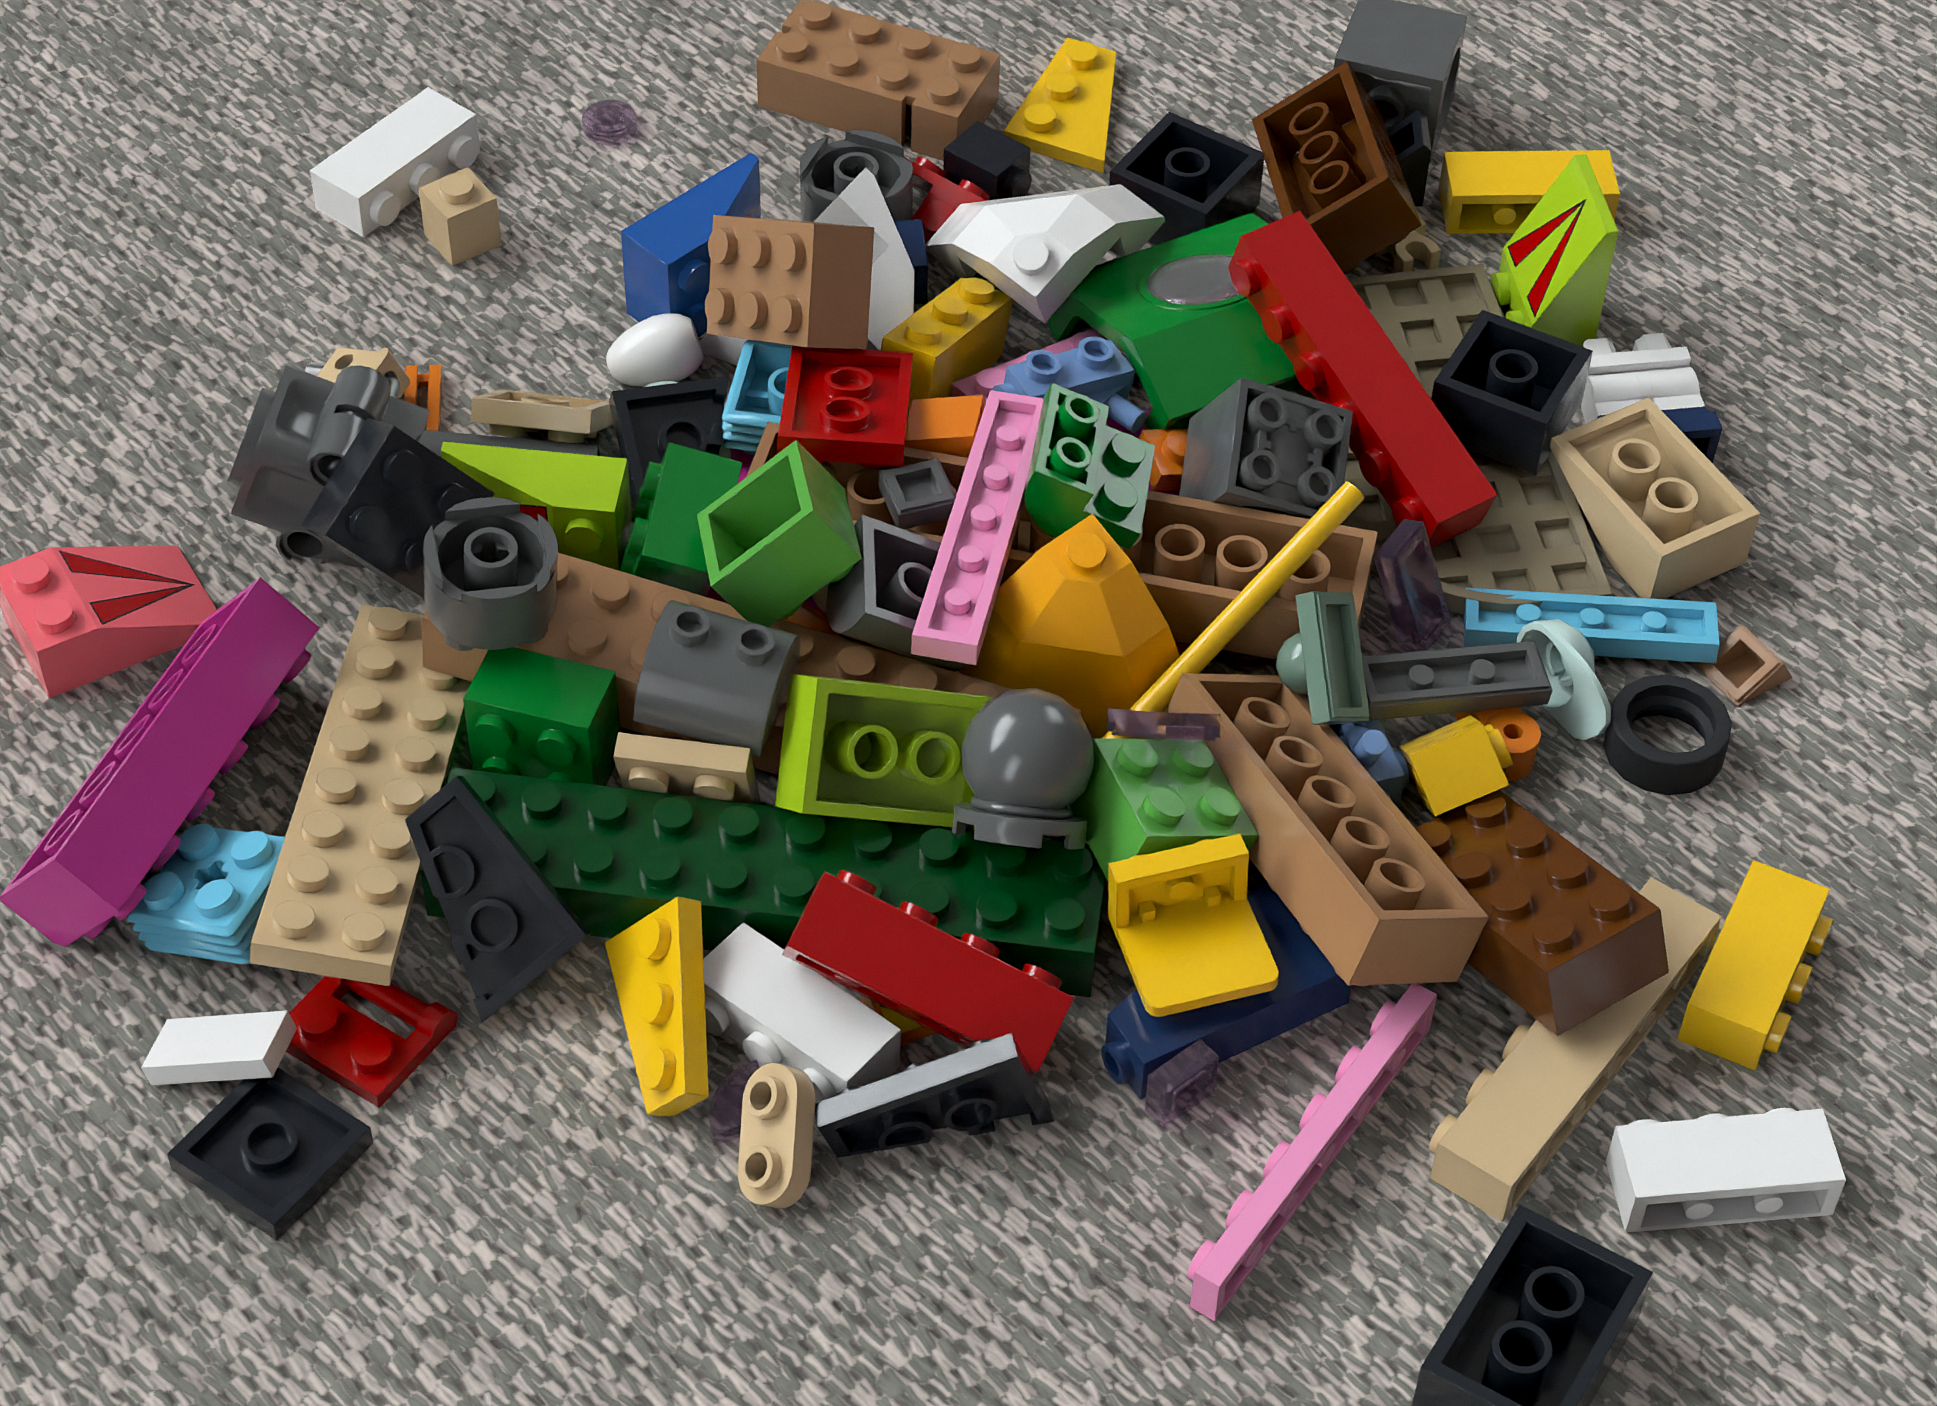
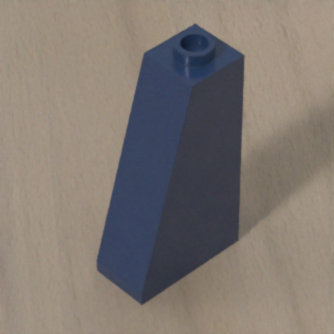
(1305, 990)

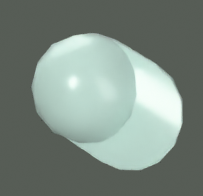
(1568, 659)

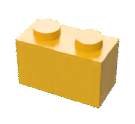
(1457, 764)

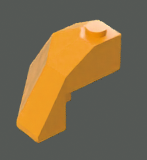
(1077, 627)

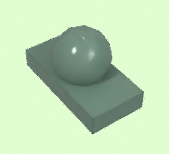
(1326, 659)

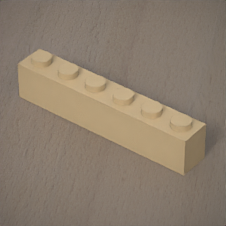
(1551, 1081)

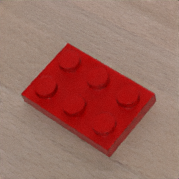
(847, 405)

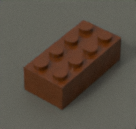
(1337, 167)
(1559, 924)

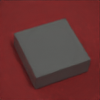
(917, 493)

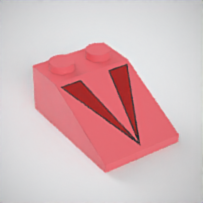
(99, 609)

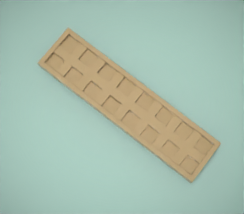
(347, 853)

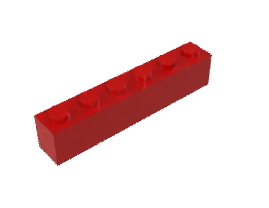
(1353, 365)

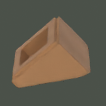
(1744, 667)

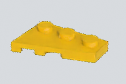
(1069, 106)
(663, 1004)

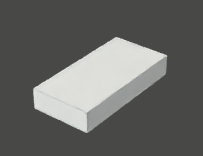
(219, 1048)

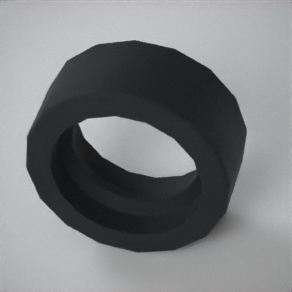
(1659, 769)

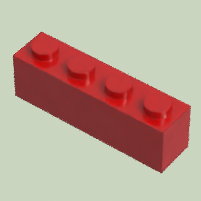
(923, 971)

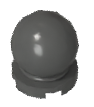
(1026, 766)

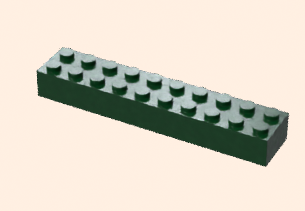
(634, 850)

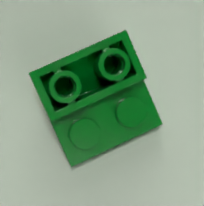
(1086, 469)

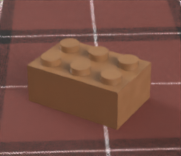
(790, 281)

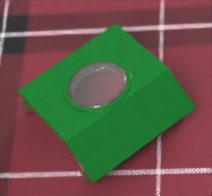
(1180, 321)

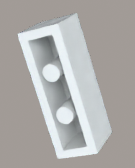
(386, 164)
(795, 1016)
(1724, 1169)

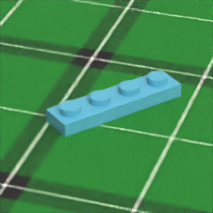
(1609, 623)

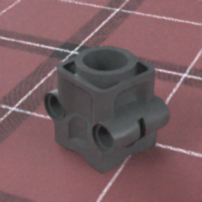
(298, 443)

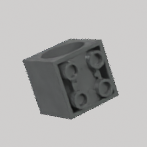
(1405, 59)
(1266, 450)

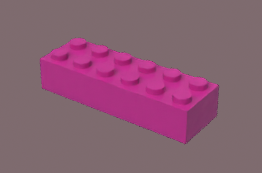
(161, 767)

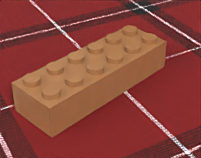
(1334, 838)

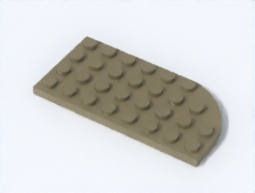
(1534, 526)

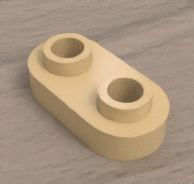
(776, 1135)

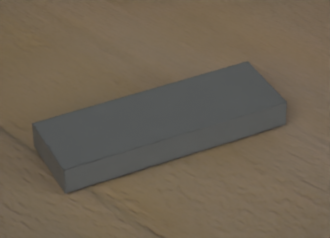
(1455, 680)

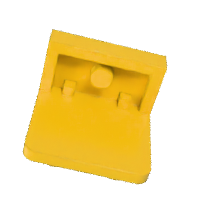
(1189, 926)

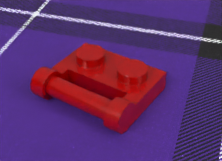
(358, 1049)

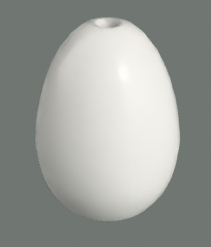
(655, 351)

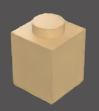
(460, 216)

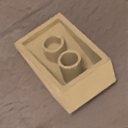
(1655, 500)

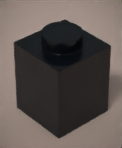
(989, 161)

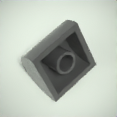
(885, 589)
(715, 676)

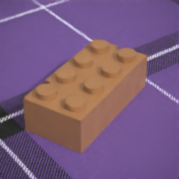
(864, 71)

